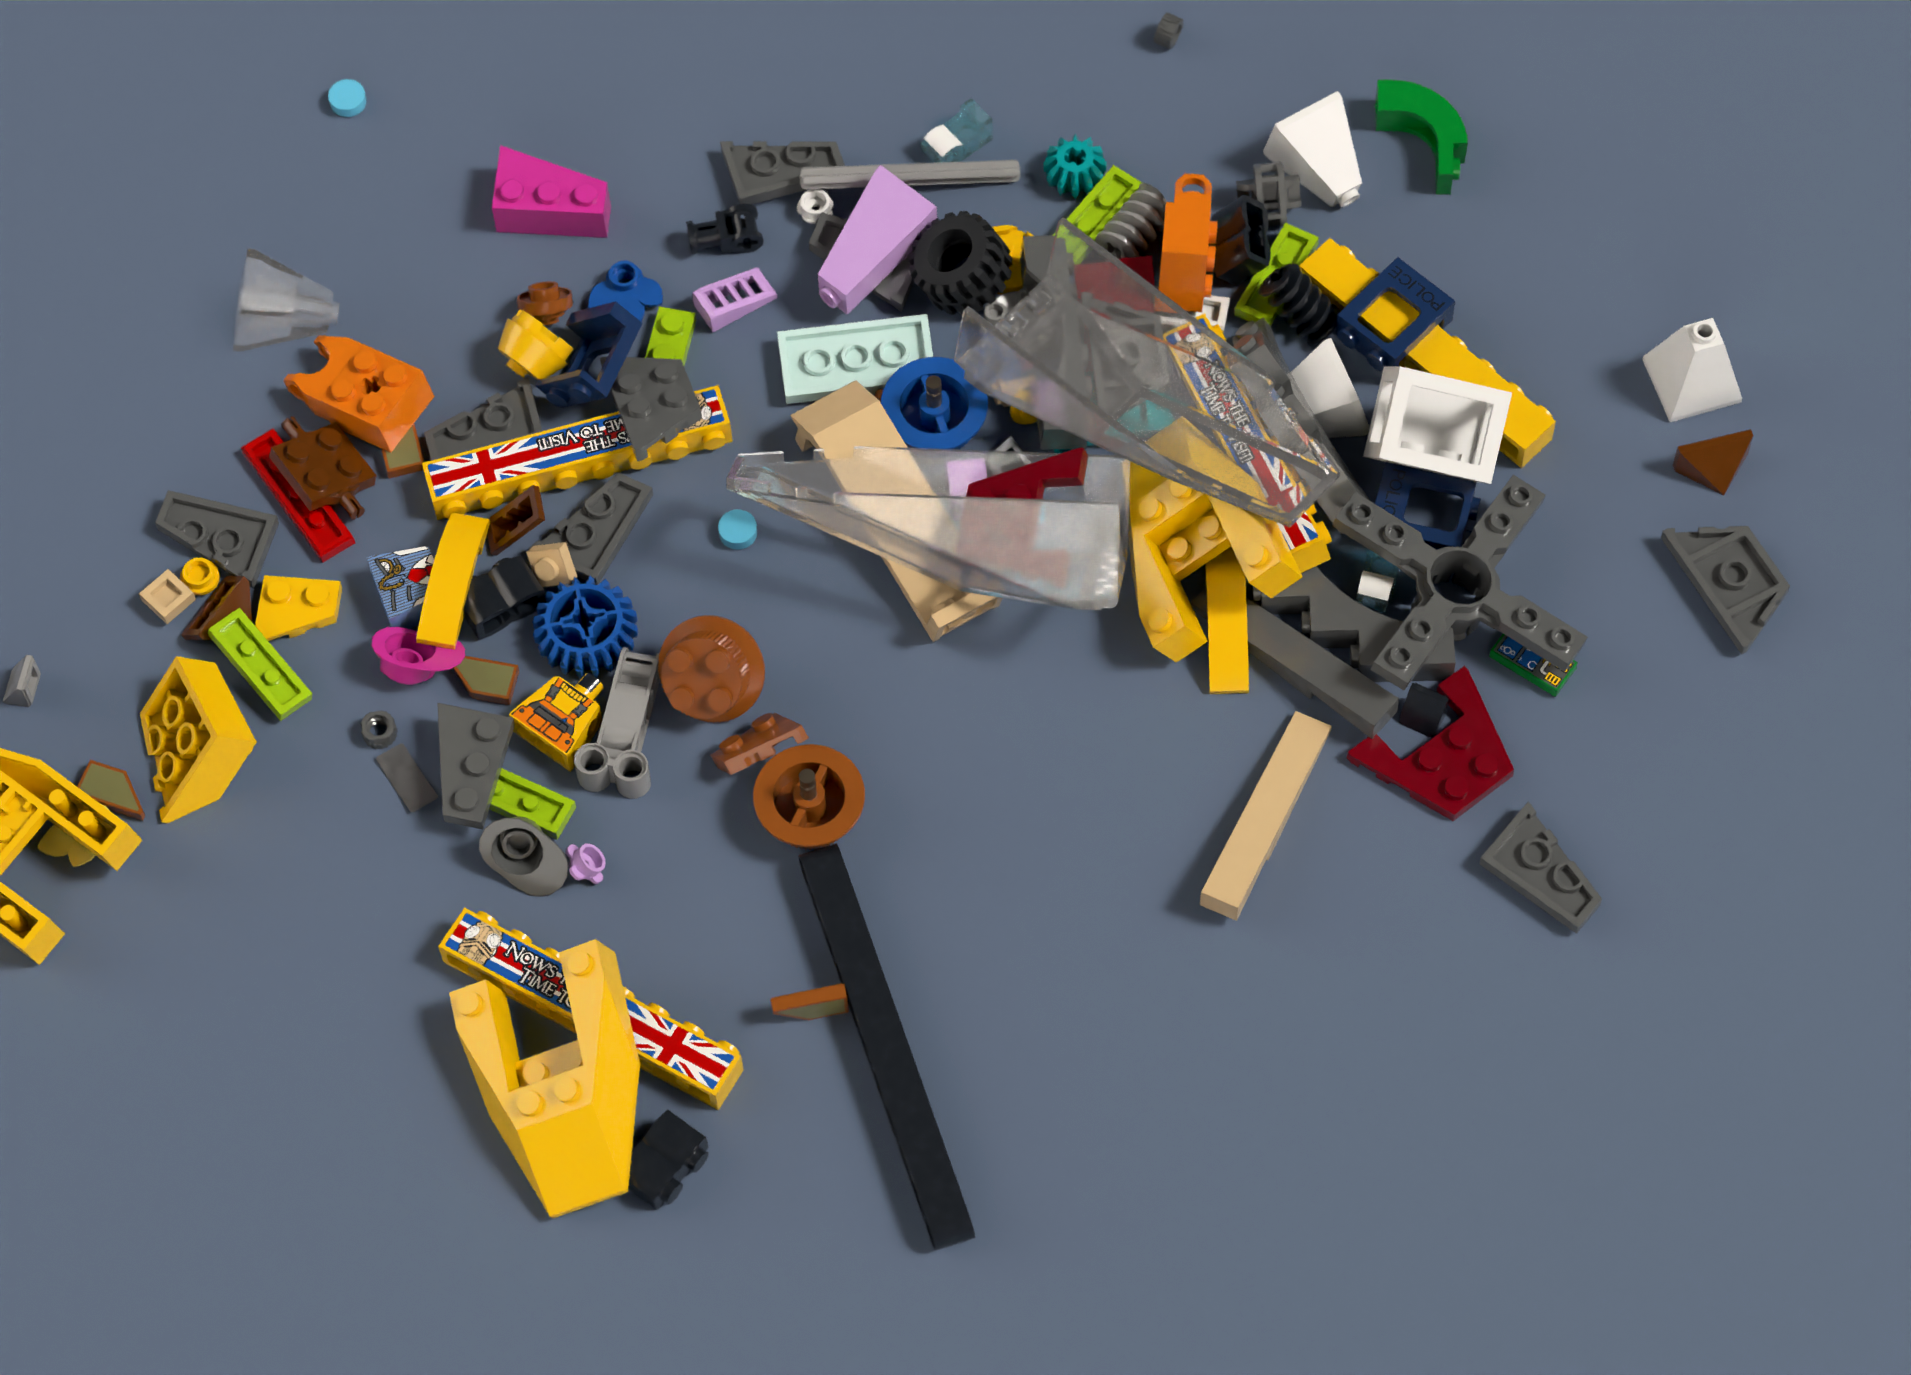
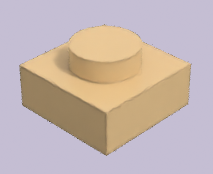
(551, 564)
(167, 596)

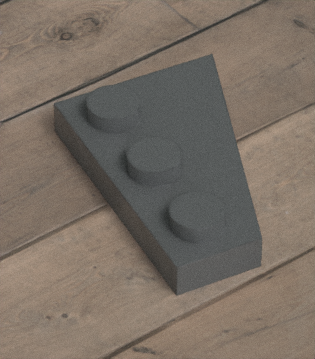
(495, 422)

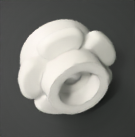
(811, 199)

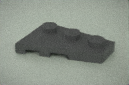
(774, 171)
(892, 289)
(601, 525)
(219, 532)
(470, 761)
(1537, 868)

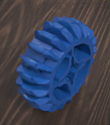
(613, 616)

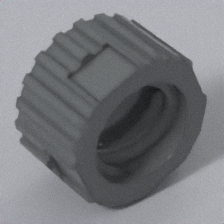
(1168, 30)
(383, 740)

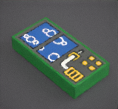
(1531, 665)

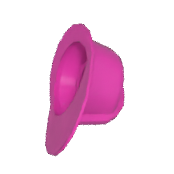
(410, 661)

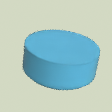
(347, 98)
(737, 529)

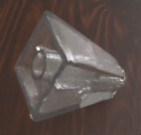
(279, 304)

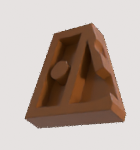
(756, 743)

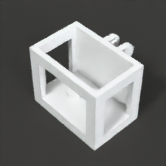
(1437, 424)

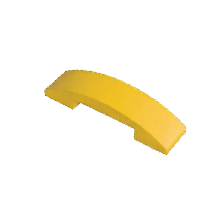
(450, 580)
(1227, 625)

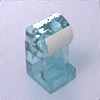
(959, 135)
(1377, 582)

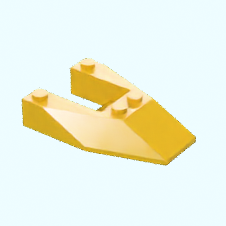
(1179, 532)
(28, 798)
(568, 1107)

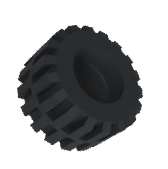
(944, 247)

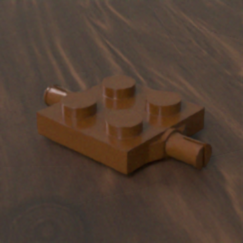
(323, 467)

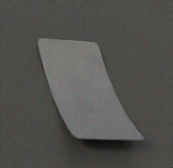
(406, 777)

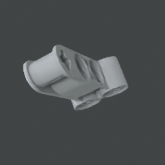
(623, 729)

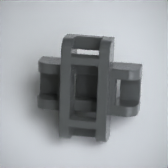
(1265, 190)

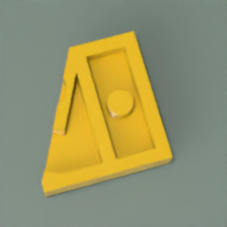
(296, 605)

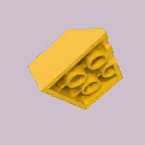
(194, 735)

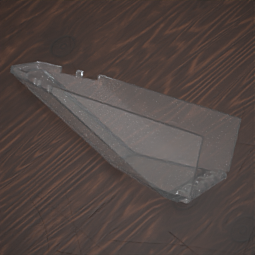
(1145, 382)
(917, 514)

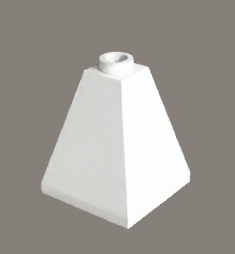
(1319, 150)
(1692, 372)
(1331, 392)

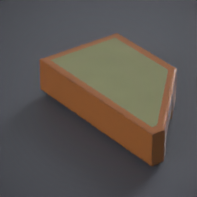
(406, 456)
(488, 679)
(111, 788)
(812, 1003)

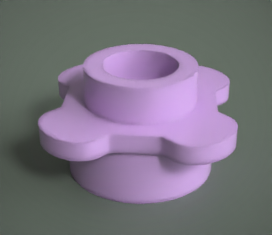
(586, 862)

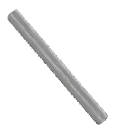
(912, 174)

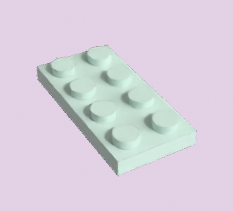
(832, 356)

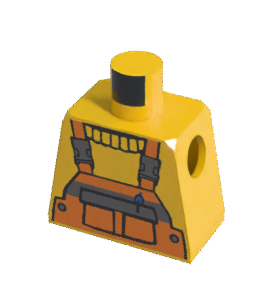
(560, 717)

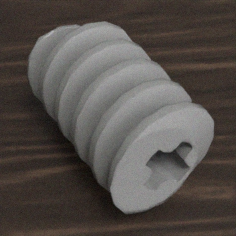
(1134, 223)

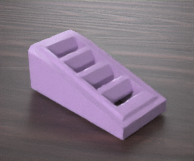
(719, 317)

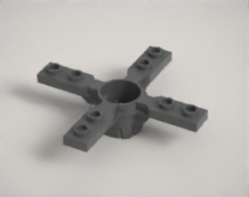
(1473, 569)

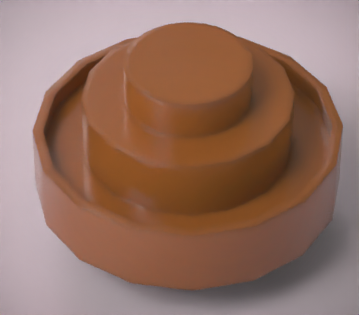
(545, 301)

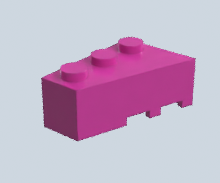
(547, 198)

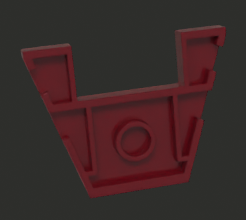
(1032, 479)
(1455, 765)

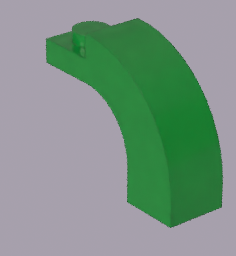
(1426, 114)

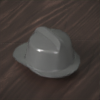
(524, 855)

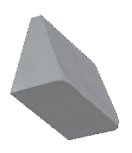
(22, 683)

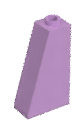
(873, 240)

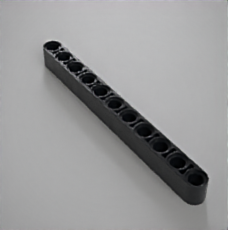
(886, 1048)

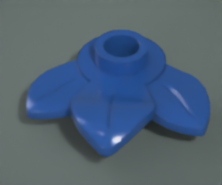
(633, 295)

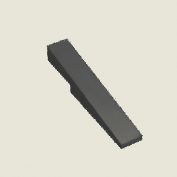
(1314, 669)

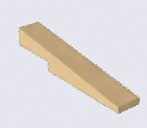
(1264, 816)

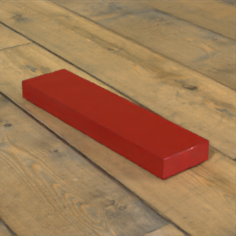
(320, 526)

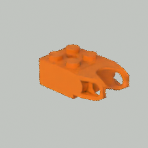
(1185, 245)
(363, 391)

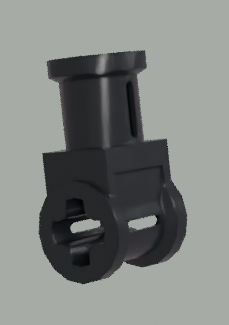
(727, 231)

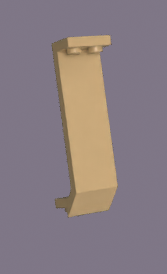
(858, 419)

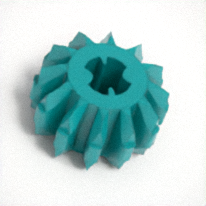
(1074, 166)

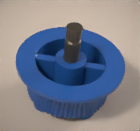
(934, 404)

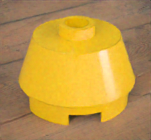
(532, 347)

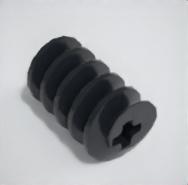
(1300, 302)

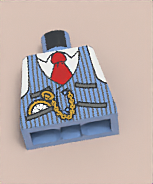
(402, 583)

